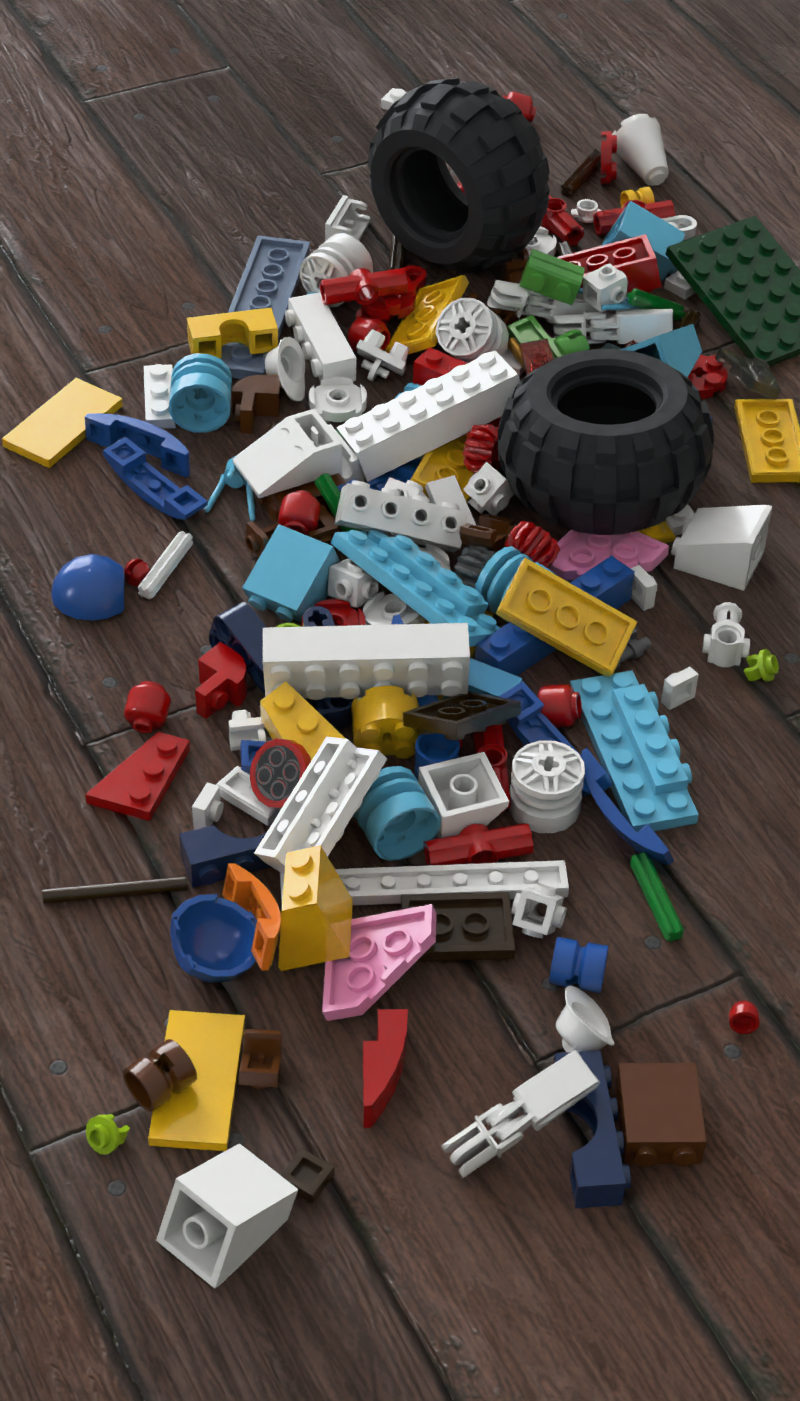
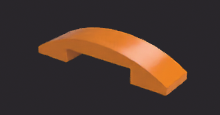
(254, 896)

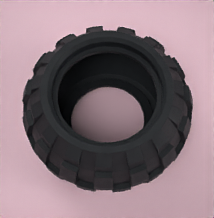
(488, 150)
(605, 441)

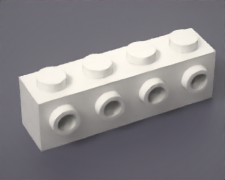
(320, 337)
(398, 515)

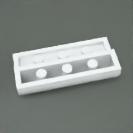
(322, 801)

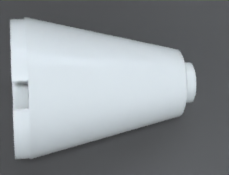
(643, 148)

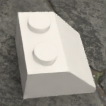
(463, 792)

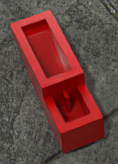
(383, 1062)

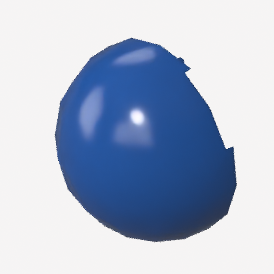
(89, 588)
(213, 938)

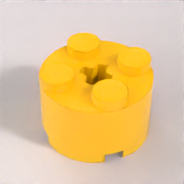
(379, 721)

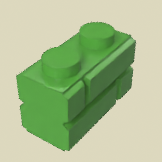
(552, 277)

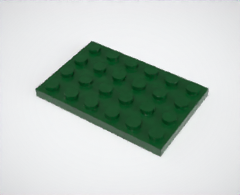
(746, 287)

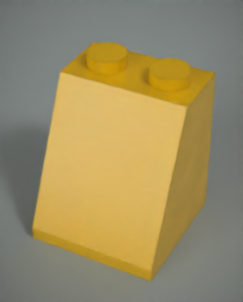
(313, 912)

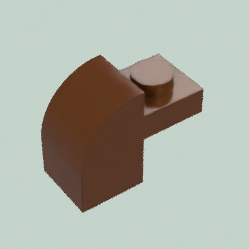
(256, 397)

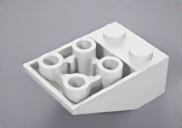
(290, 454)

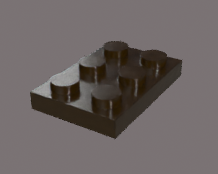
(461, 714)
(468, 926)

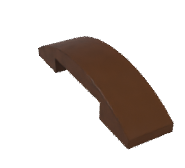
(488, 533)

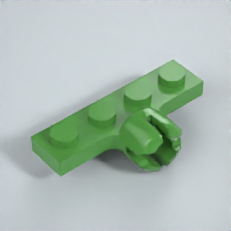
(530, 330)

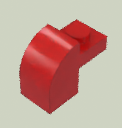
(222, 680)

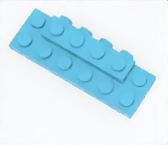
(418, 580)
(636, 751)

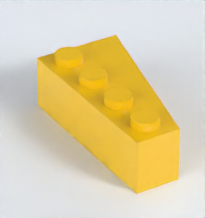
(293, 718)

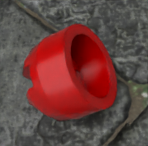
(136, 571)
(744, 1017)

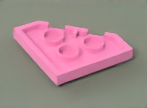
(584, 551)
(380, 954)

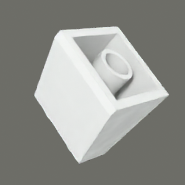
(723, 543)
(224, 1213)

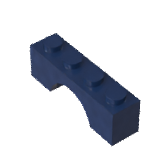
(209, 851)
(597, 1168)

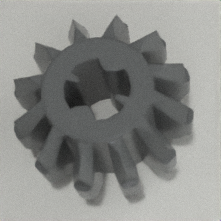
(471, 564)

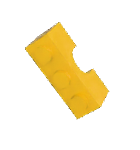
(250, 327)

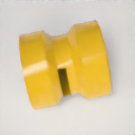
(643, 194)

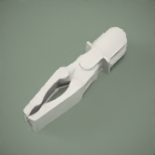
(527, 302)
(622, 326)
(539, 1099)

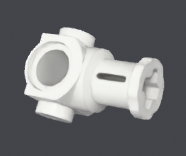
(726, 641)

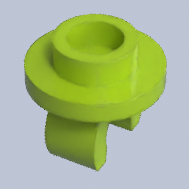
(762, 666)
(104, 1134)

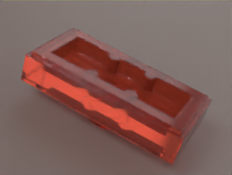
(535, 354)

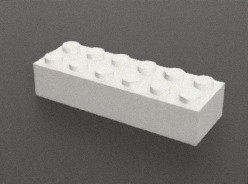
(430, 415)
(359, 657)

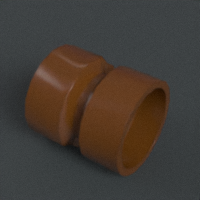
(155, 1078)

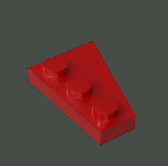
(141, 779)

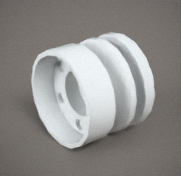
(334, 259)
(482, 326)
(546, 786)

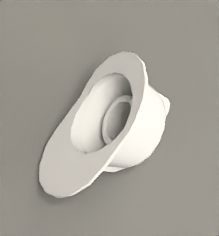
(289, 364)
(582, 1023)

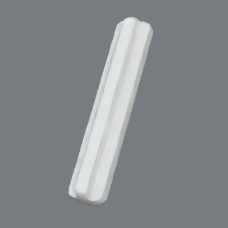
(165, 565)

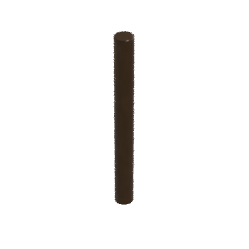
(114, 889)

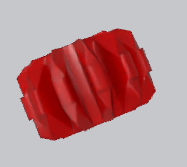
(481, 447)
(534, 543)

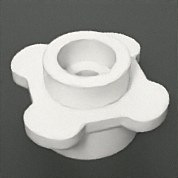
(585, 210)

